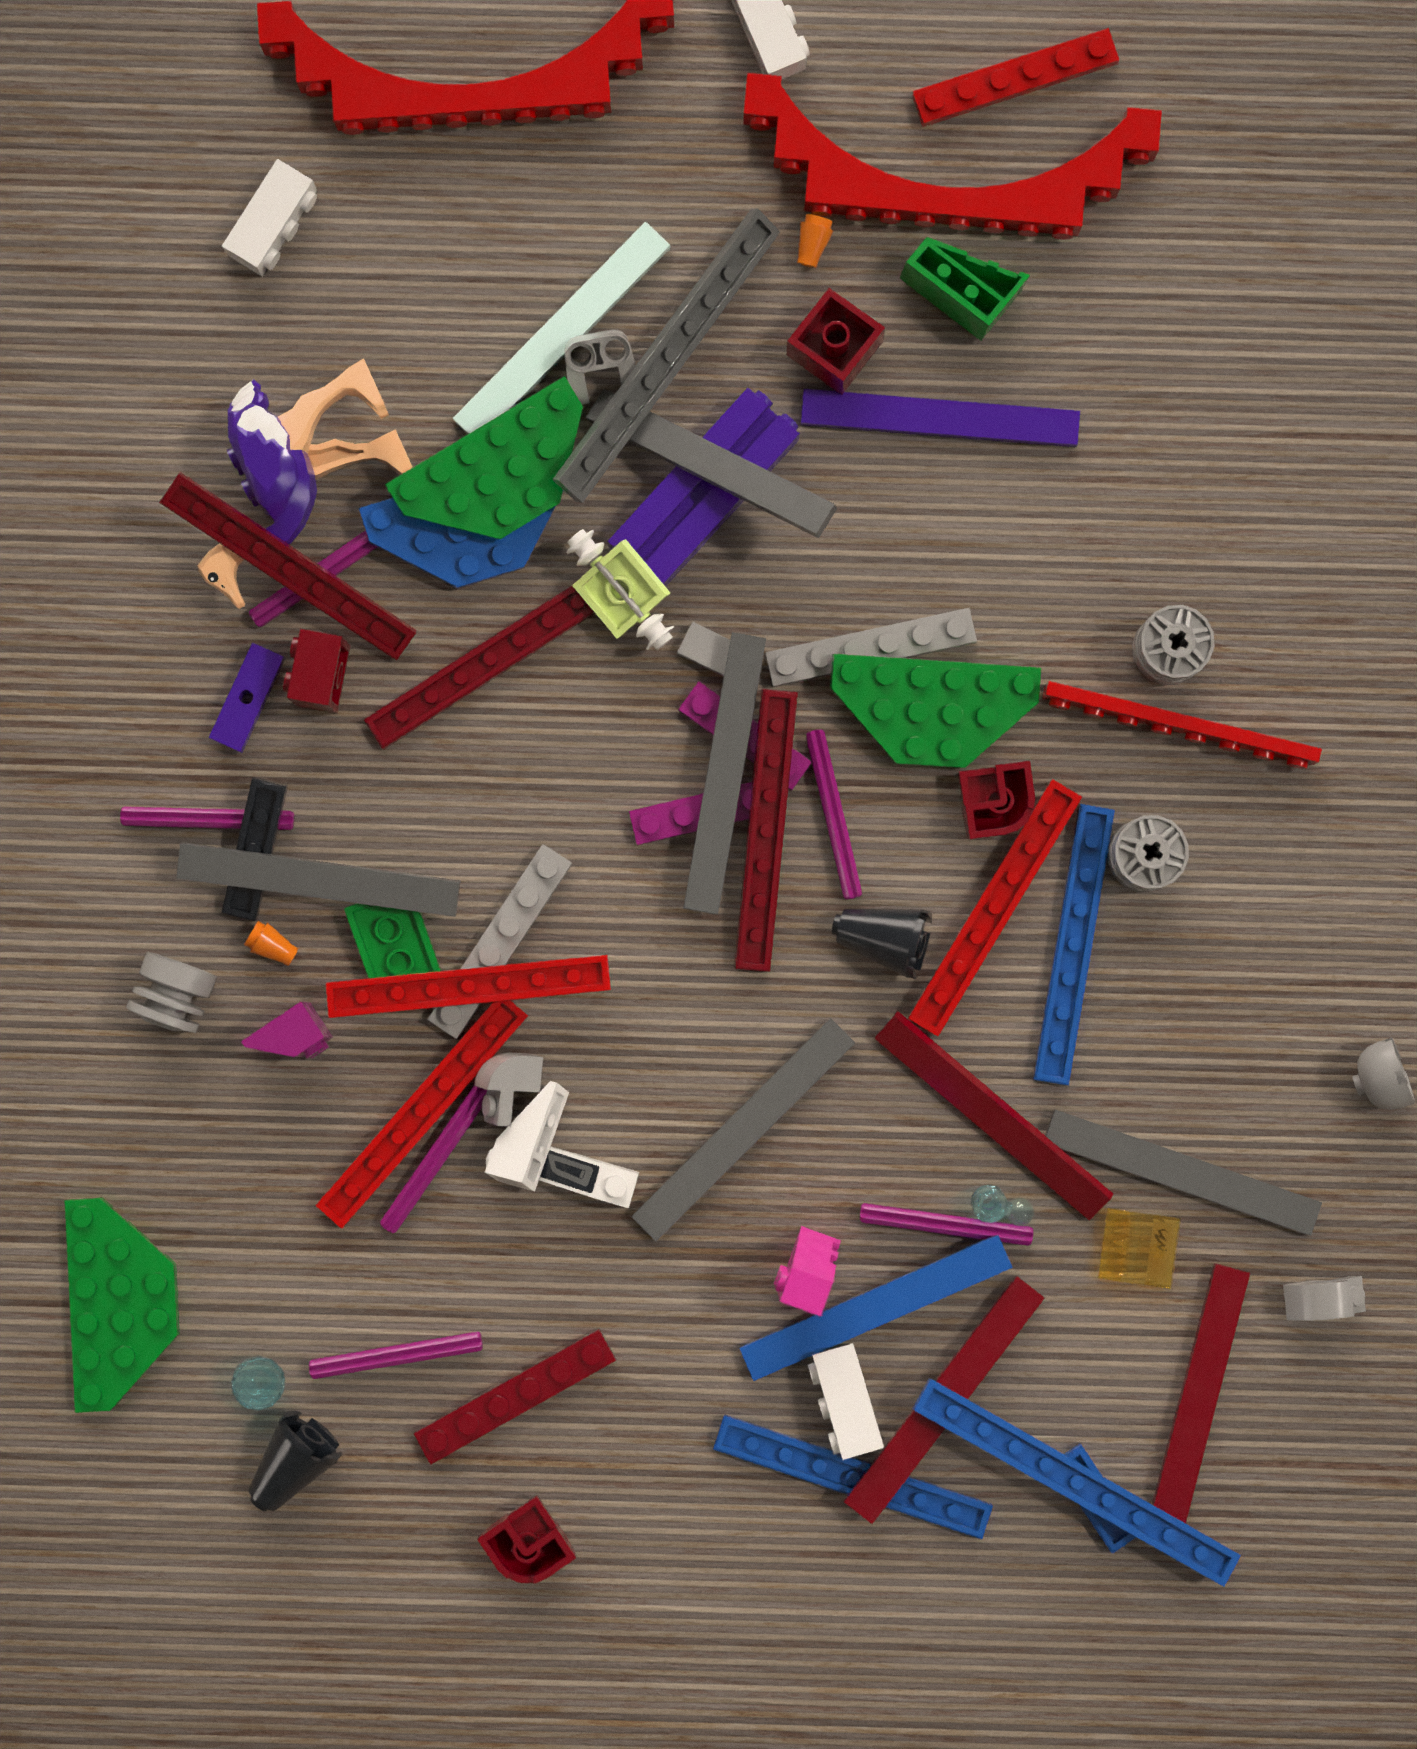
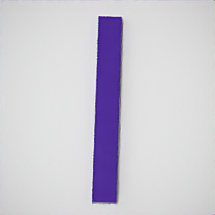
(940, 418)

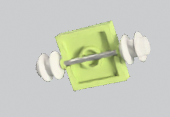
(620, 589)

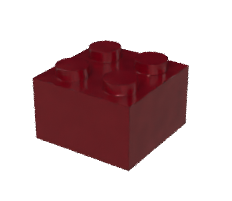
(835, 341)
(317, 670)

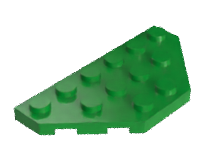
(497, 472)
(932, 707)
(119, 1303)

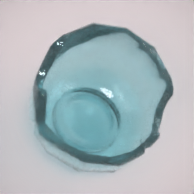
(258, 1382)

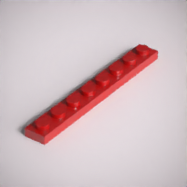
(1194, 728)
(994, 908)
(468, 986)
(421, 1111)

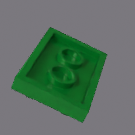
(391, 941)

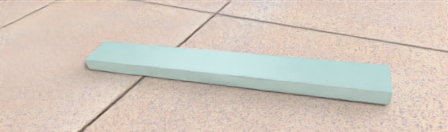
(571, 320)

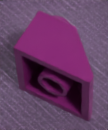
(293, 1033)

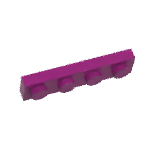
(702, 708)
(679, 817)

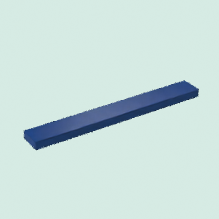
(1073, 944)
(876, 1307)
(831, 1471)

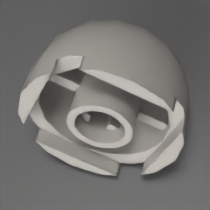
(1383, 1076)

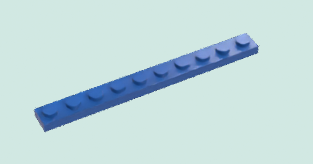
(1076, 1482)

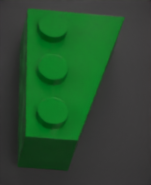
(962, 286)

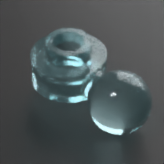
(1018, 1211)

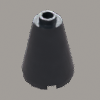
(886, 936)
(292, 1460)

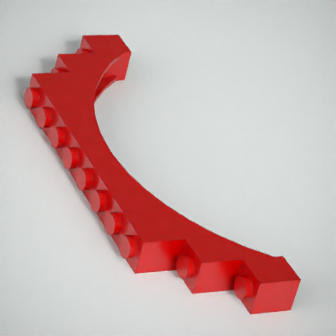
(381, 101)
(1031, 206)

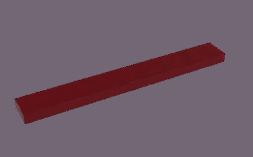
(287, 566)
(478, 667)
(765, 830)
(994, 1116)
(960, 1375)
(1200, 1391)

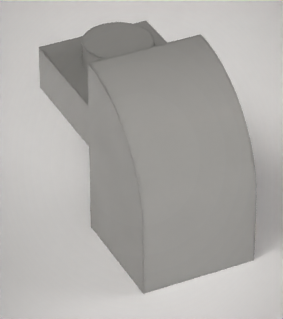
(502, 1077)
(1324, 1299)

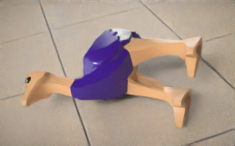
(284, 464)

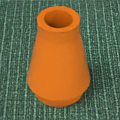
(813, 239)
(269, 943)

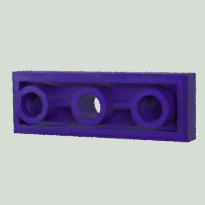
(255, 677)

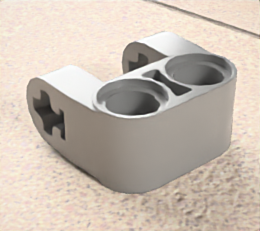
(597, 360)

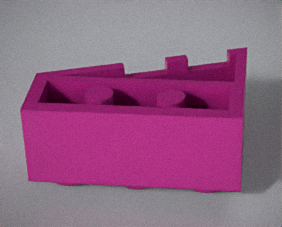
(809, 1271)

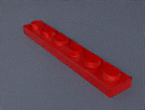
(1015, 77)

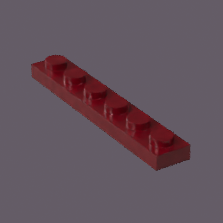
(514, 1396)

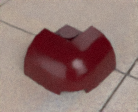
(996, 799)
(527, 1544)

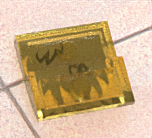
(1139, 1248)

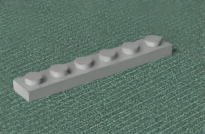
(895, 641)
(508, 928)

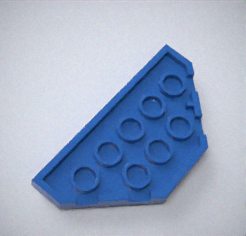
(446, 552)

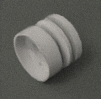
(1153, 648)
(1128, 859)
(171, 992)

